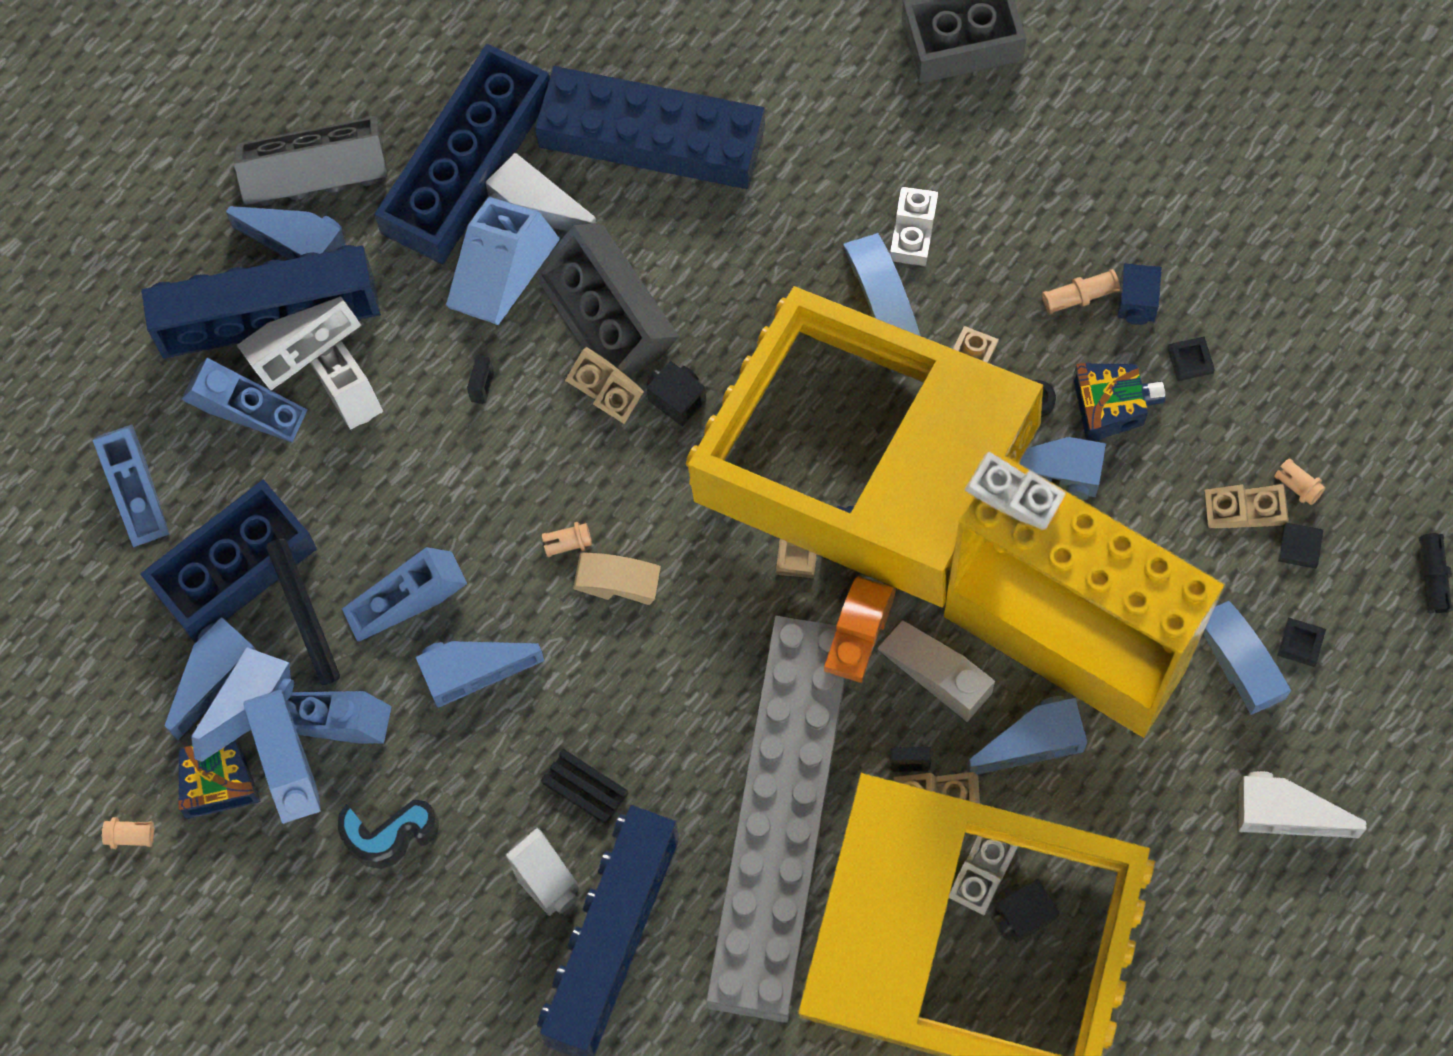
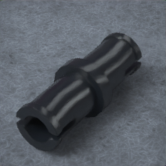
(1435, 573)

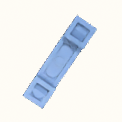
(880, 282)

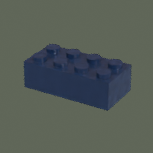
(226, 560)

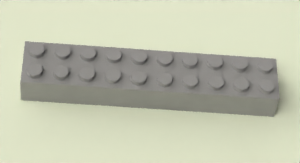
(778, 825)

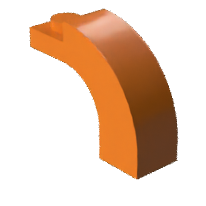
(858, 627)

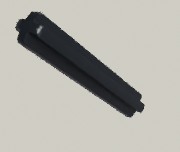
(303, 611)

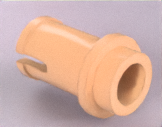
(1300, 482)
(567, 539)
(127, 833)

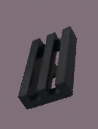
(557, 768)

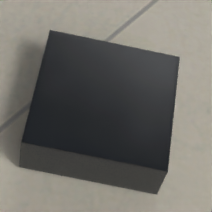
(1191, 358)
(480, 380)
(1300, 545)
(1301, 642)
(910, 759)

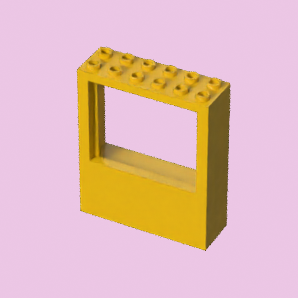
(916, 496)
(1081, 604)
(892, 904)

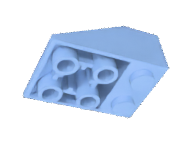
(499, 259)

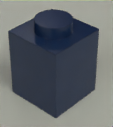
(1139, 293)

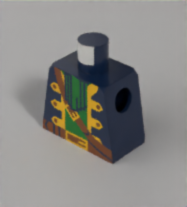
(1113, 398)
(215, 783)

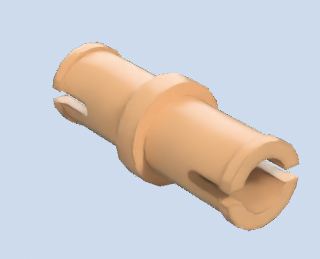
(1081, 291)

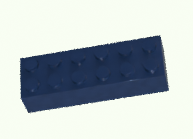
(650, 127)
(461, 151)
(235, 304)
(609, 934)

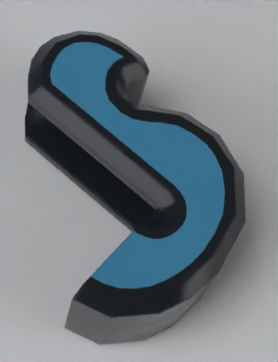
(391, 839)

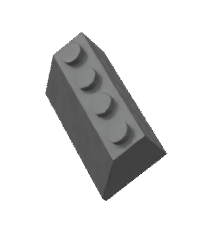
(310, 161)
(605, 299)

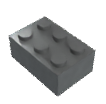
(961, 36)

